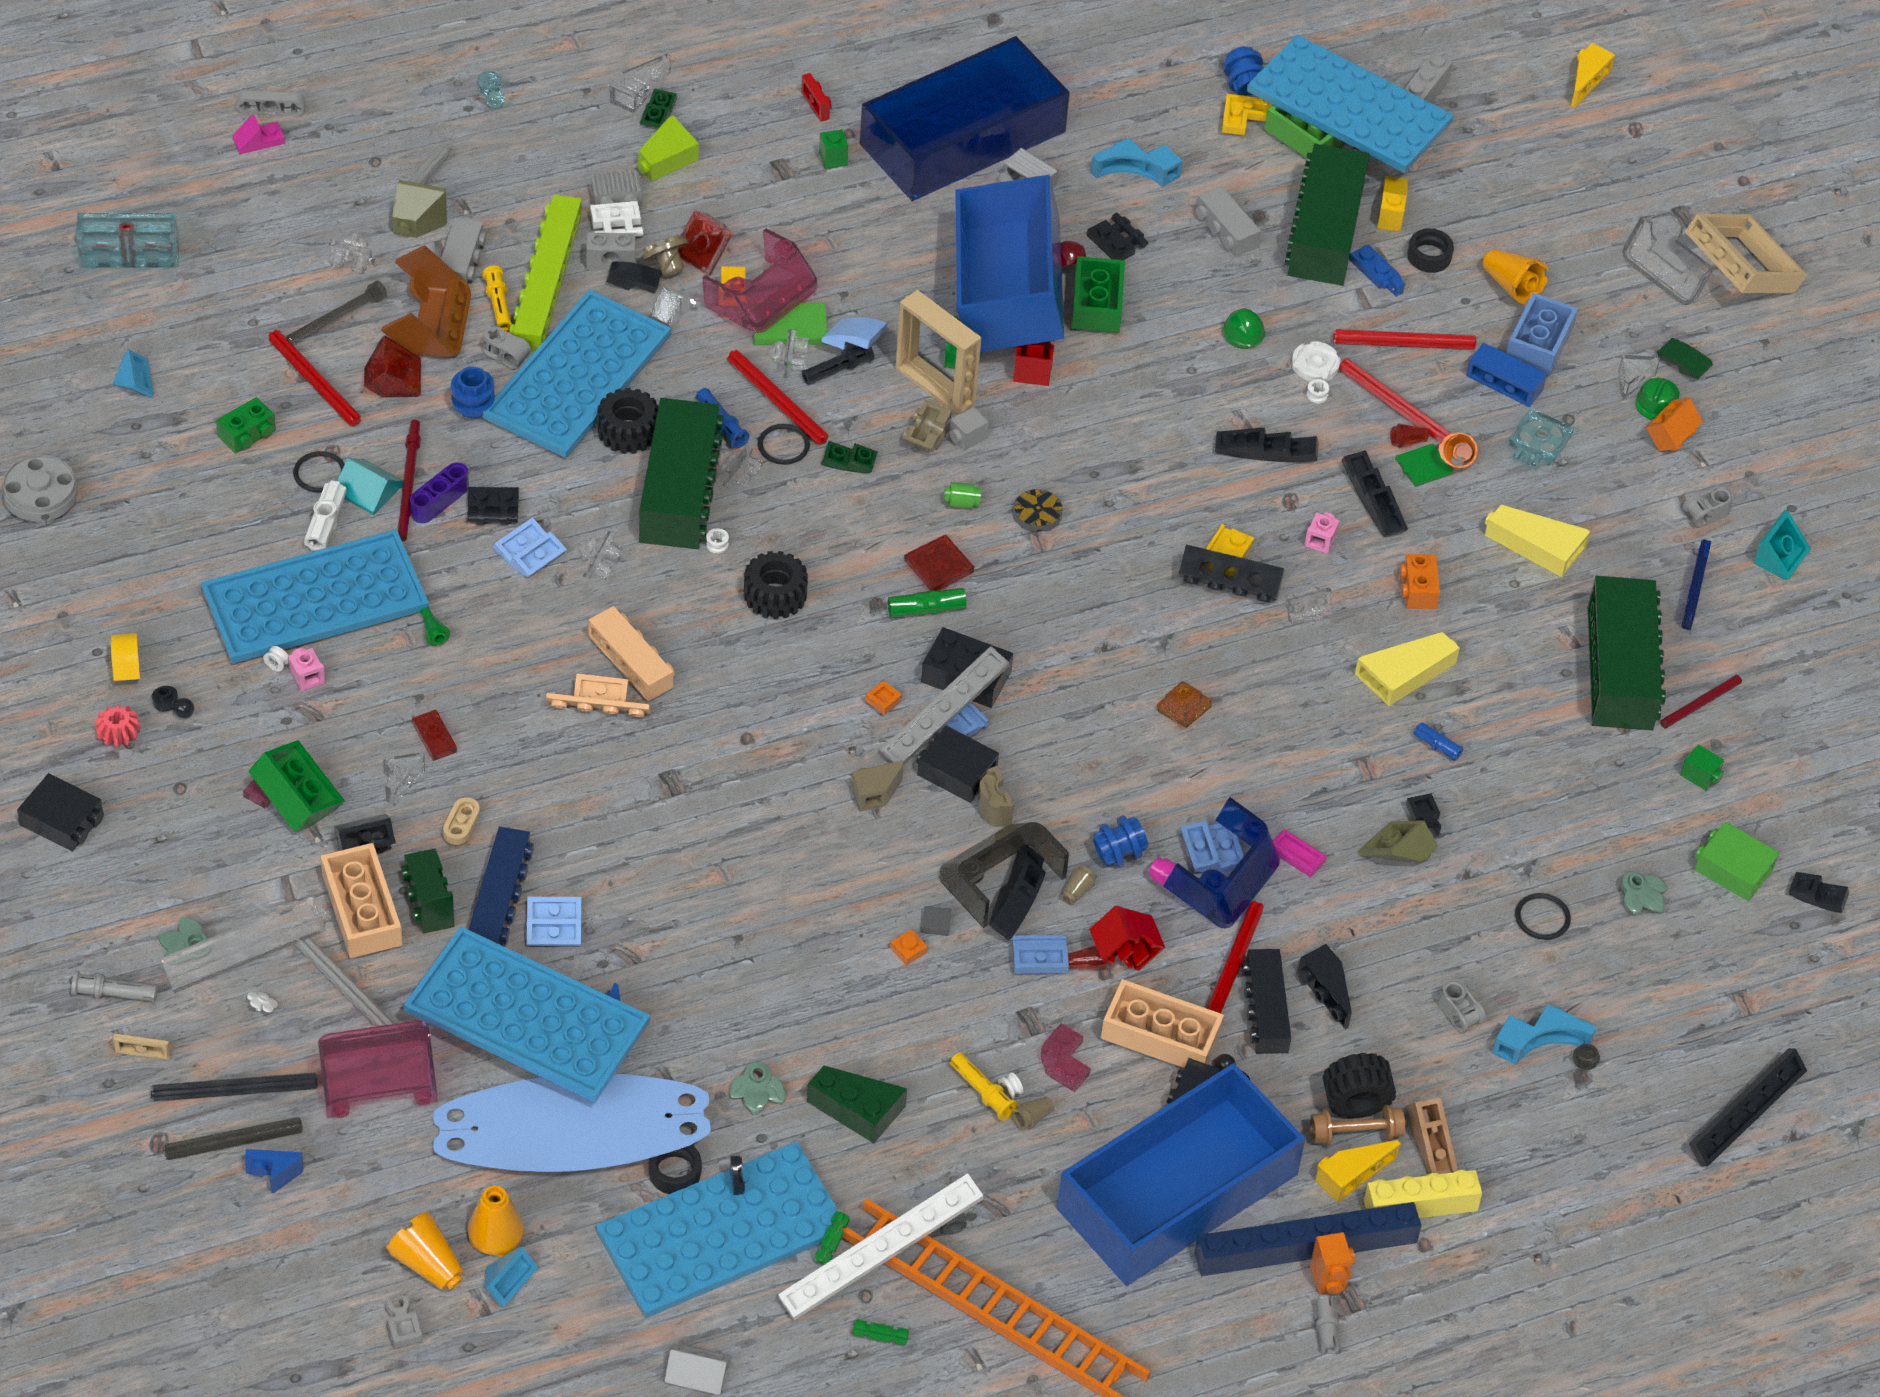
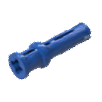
(731, 426)

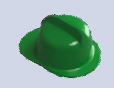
(1655, 396)

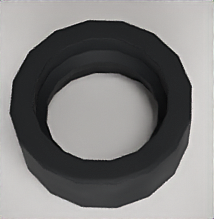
(1428, 263)
(670, 1184)

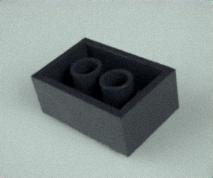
(953, 655)

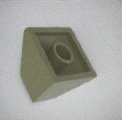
(418, 209)
(1401, 842)

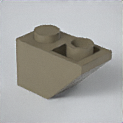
(876, 785)

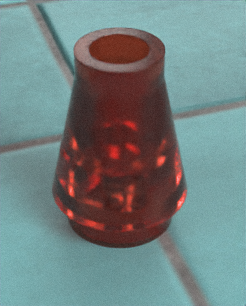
(1406, 435)
(1086, 959)

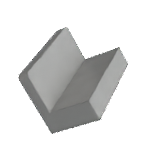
(697, 1368)

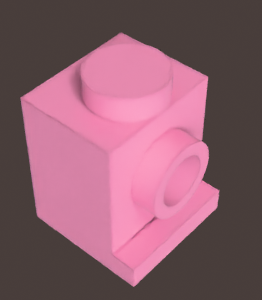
(1324, 527)
(305, 663)

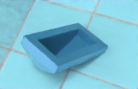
(134, 374)
(508, 1275)

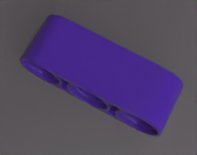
(439, 492)

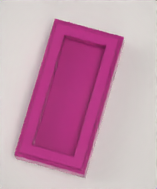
(1298, 853)

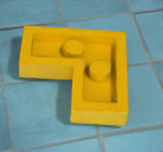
(1241, 108)

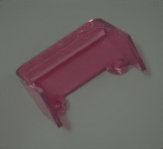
(771, 294)

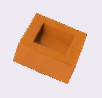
(883, 697)
(908, 947)

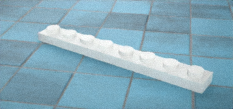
(880, 1246)

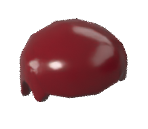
(1070, 251)

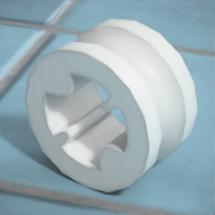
(1314, 396)
(715, 547)
(276, 658)
(1011, 1085)

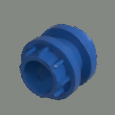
(1241, 68)
(472, 392)
(1120, 841)

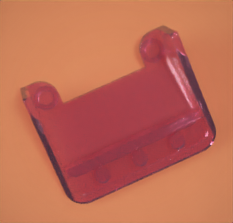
(376, 1065)

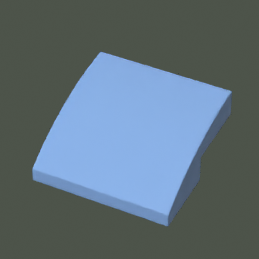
(855, 330)
(529, 548)
(554, 921)

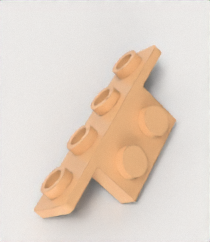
(599, 693)

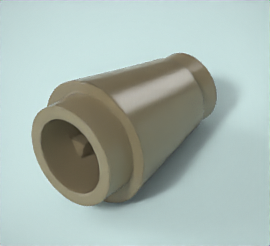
(1078, 884)
(1032, 1112)

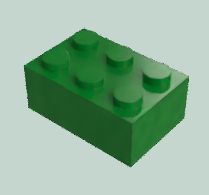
(1098, 294)

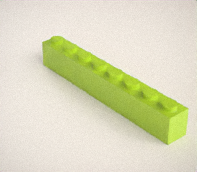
(547, 270)

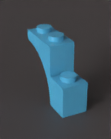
(1127, 157)
(1552, 1027)

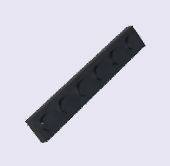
(1747, 1107)

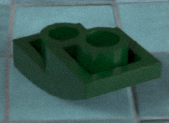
(658, 108)
(1688, 359)
(857, 459)

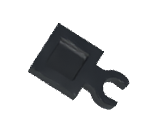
(1424, 808)

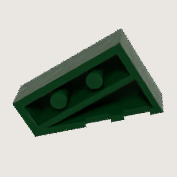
(428, 891)
(856, 1100)

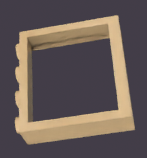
(1710, 235)
(954, 395)

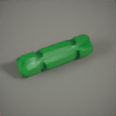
(832, 1238)
(880, 1332)

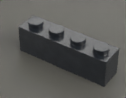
(1267, 1001)

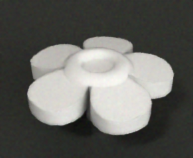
(262, 1001)

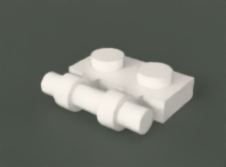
(617, 215)

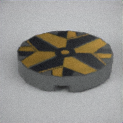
(1037, 510)

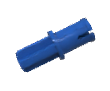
(1438, 741)

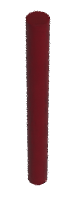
(1700, 701)

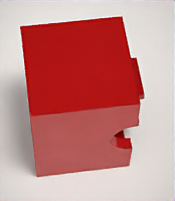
(1034, 363)
(1127, 936)

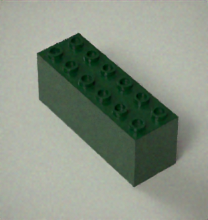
(1326, 214)
(680, 474)
(1625, 653)

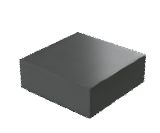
(936, 920)

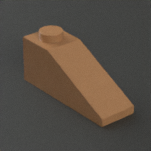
(1432, 1135)

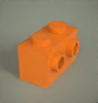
(1674, 424)
(1420, 581)
(1331, 1263)

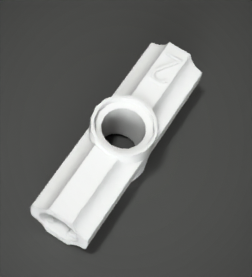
(325, 516)

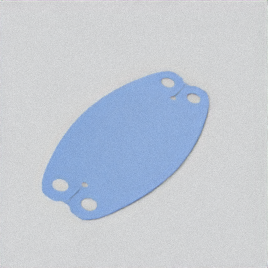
(555, 1130)

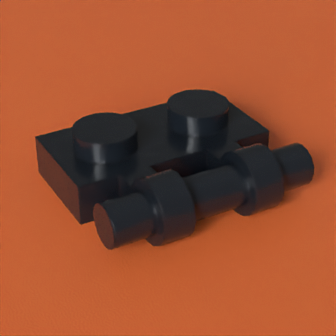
(1112, 242)
(493, 505)

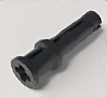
(848, 358)

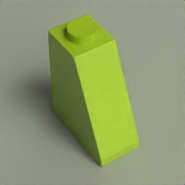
(667, 150)

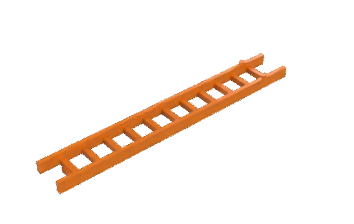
(1006, 1330)

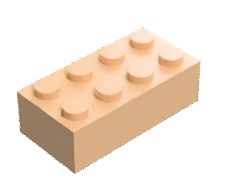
(361, 900)
(1161, 1025)

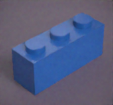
(1506, 374)

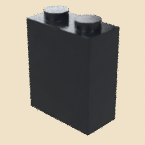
(956, 763)
(60, 812)

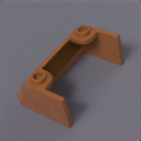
(442, 309)

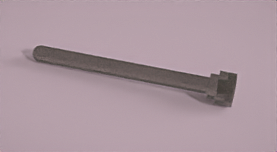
(374, 292)

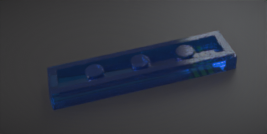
(1696, 583)

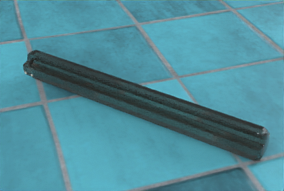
(233, 1138)

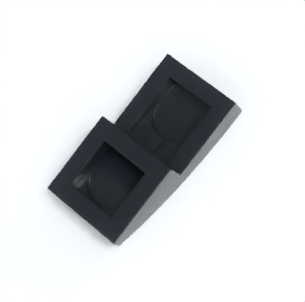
(628, 274)
(1813, 891)

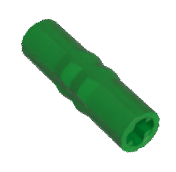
(926, 602)

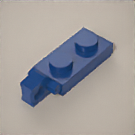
(1377, 269)

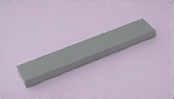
(945, 707)

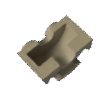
(929, 426)
(992, 802)

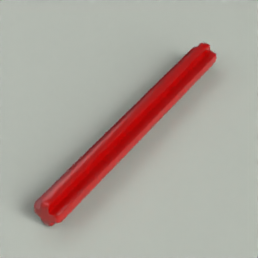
(1404, 339)
(315, 378)
(778, 397)
(1393, 399)
(1235, 957)

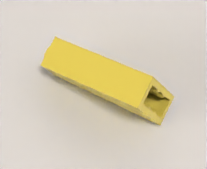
(1537, 538)
(1407, 666)

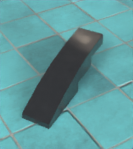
(1259, 445)
(1374, 494)

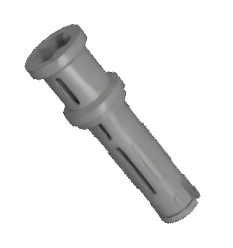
(100, 986)

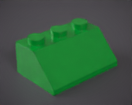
(295, 785)

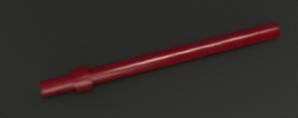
(412, 444)

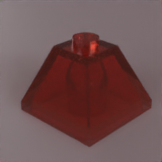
(706, 241)
(393, 371)

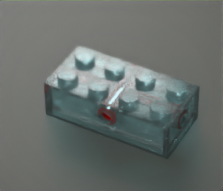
(127, 240)

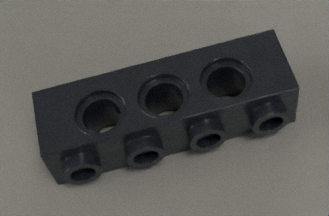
(1195, 557)

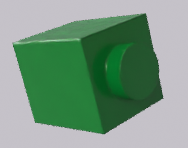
(833, 149)
(1702, 767)

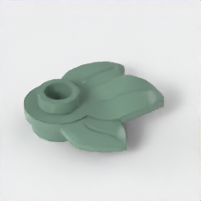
(1644, 894)
(189, 934)
(757, 1090)

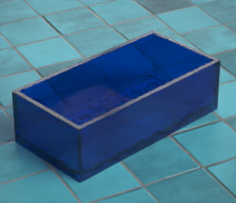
(963, 118)

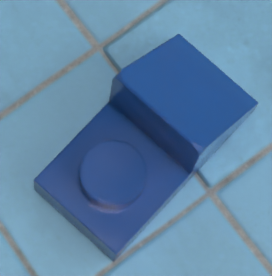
(281, 1165)

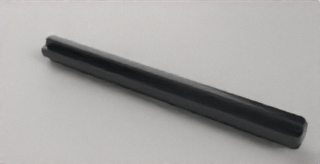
(234, 1086)

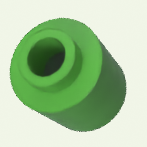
(962, 495)

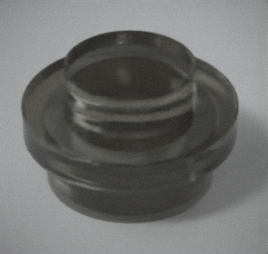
(1586, 1057)

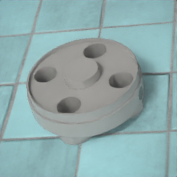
(39, 488)

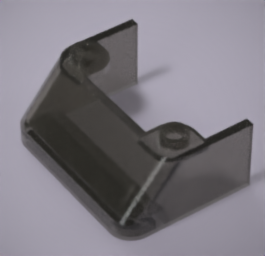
(969, 867)

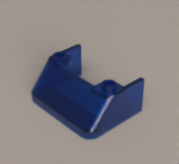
(1224, 897)

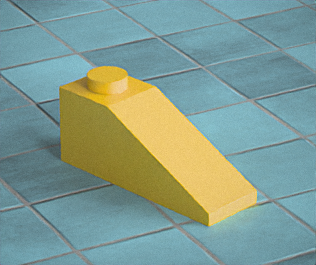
(1592, 68)
(1393, 203)
(1353, 1167)

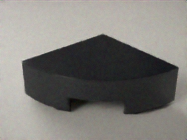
(736, 1175)

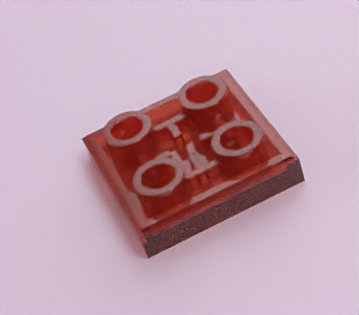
(939, 563)

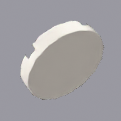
(1315, 361)

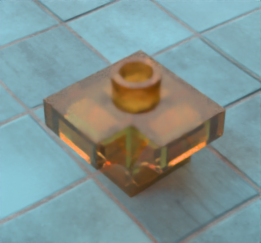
(1184, 704)

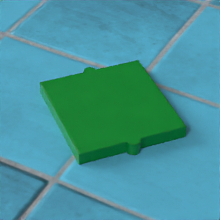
(1423, 465)

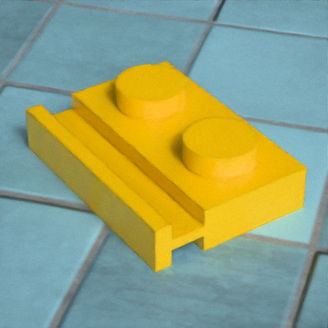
(1231, 543)

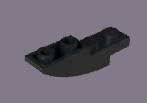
(1019, 893)

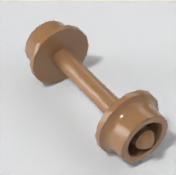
(1391, 1122)

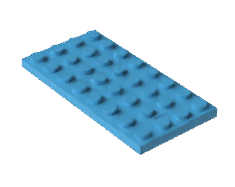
(1350, 103)
(582, 360)
(314, 596)
(527, 1014)
(715, 1237)

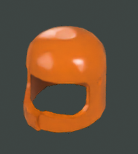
(1459, 445)

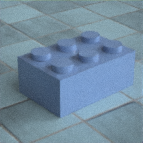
(1542, 332)

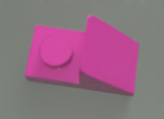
(255, 137)

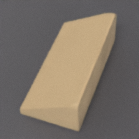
(143, 1046)

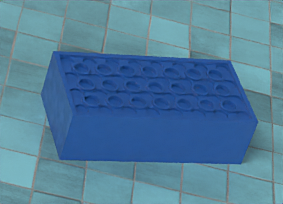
(1009, 262)
(1180, 1174)

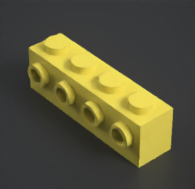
(1432, 1193)

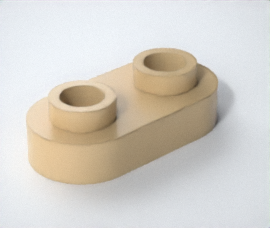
(459, 822)

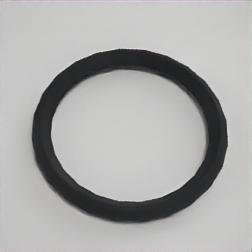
(307, 456)
(781, 461)
(1542, 936)

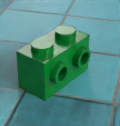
(246, 425)

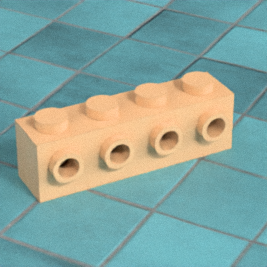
(631, 653)

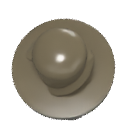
(667, 255)

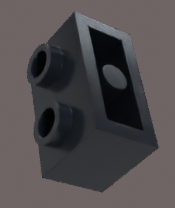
(366, 831)

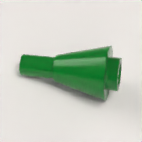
(435, 631)

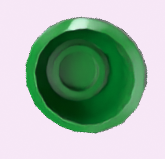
(1244, 329)

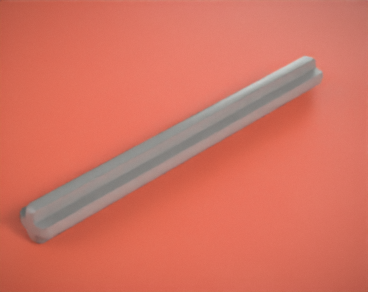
(344, 983)

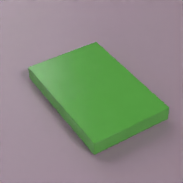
(806, 319)

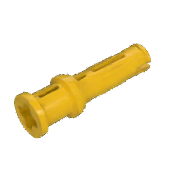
(502, 319)
(991, 1093)

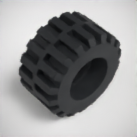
(622, 406)
(775, 569)
(1359, 1085)

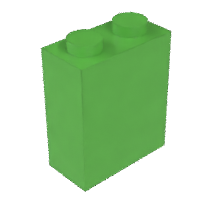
(1736, 860)

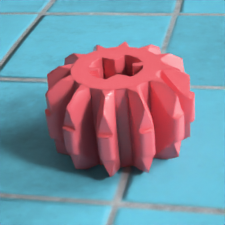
(117, 726)

